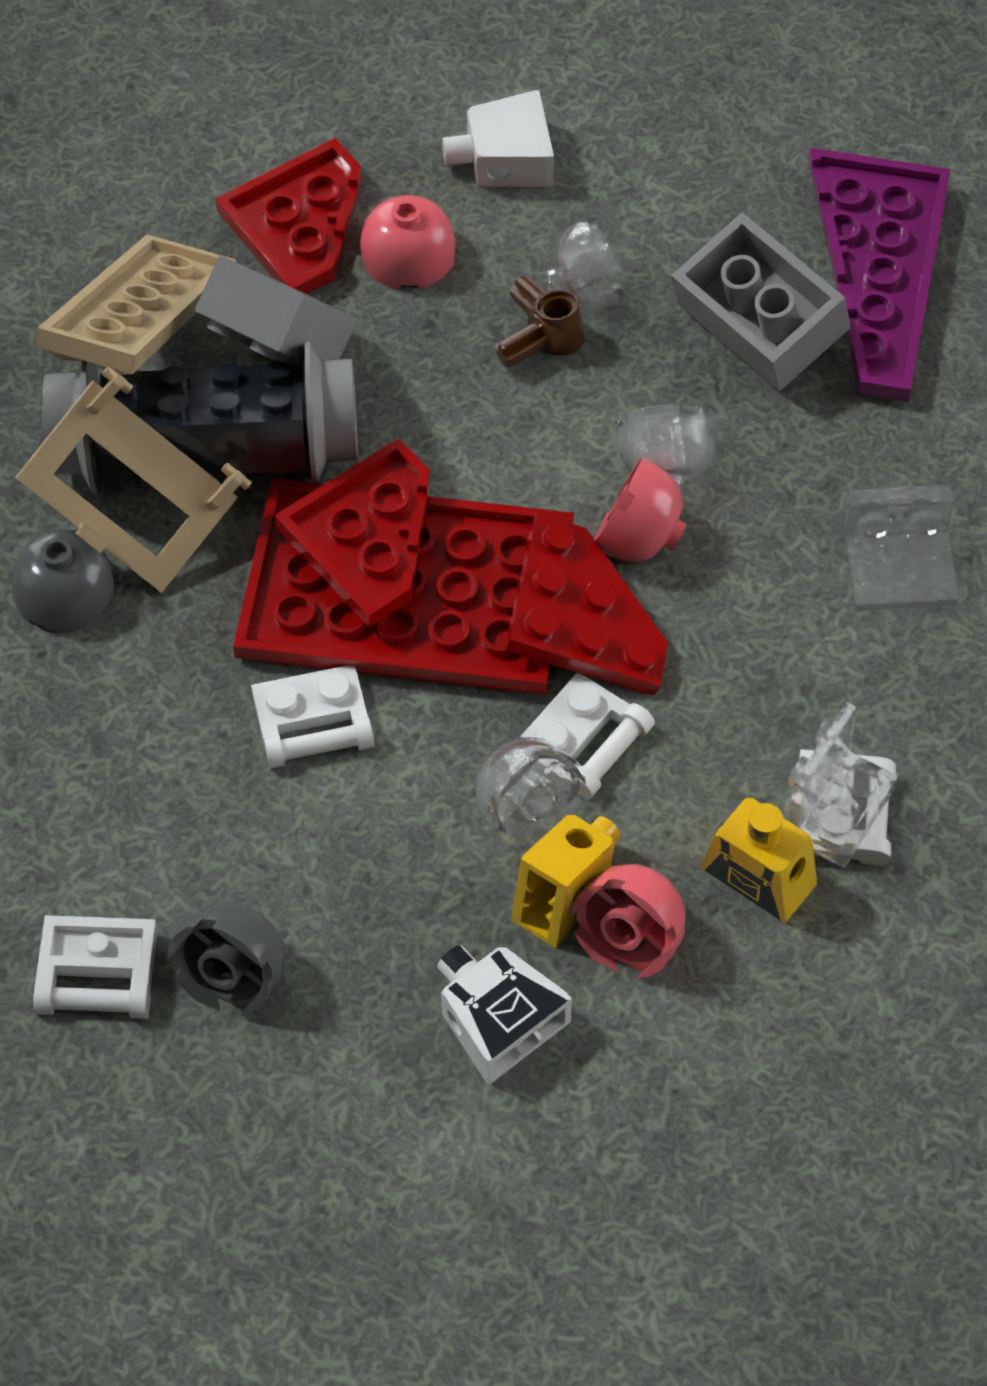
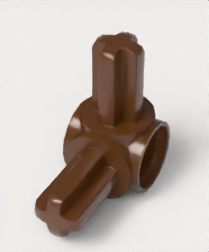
(552, 323)

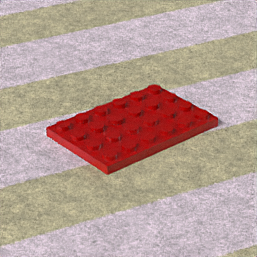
(446, 632)

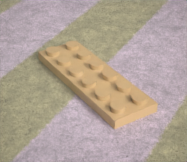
(130, 306)

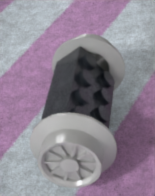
(223, 416)

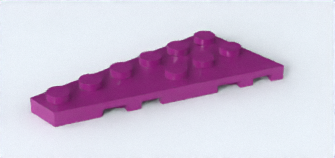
(882, 248)

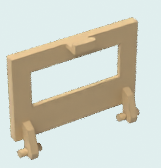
(148, 456)

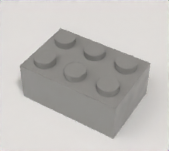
(761, 301)
(271, 315)

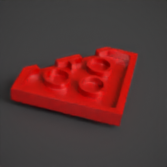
(297, 215)
(365, 530)
(581, 612)

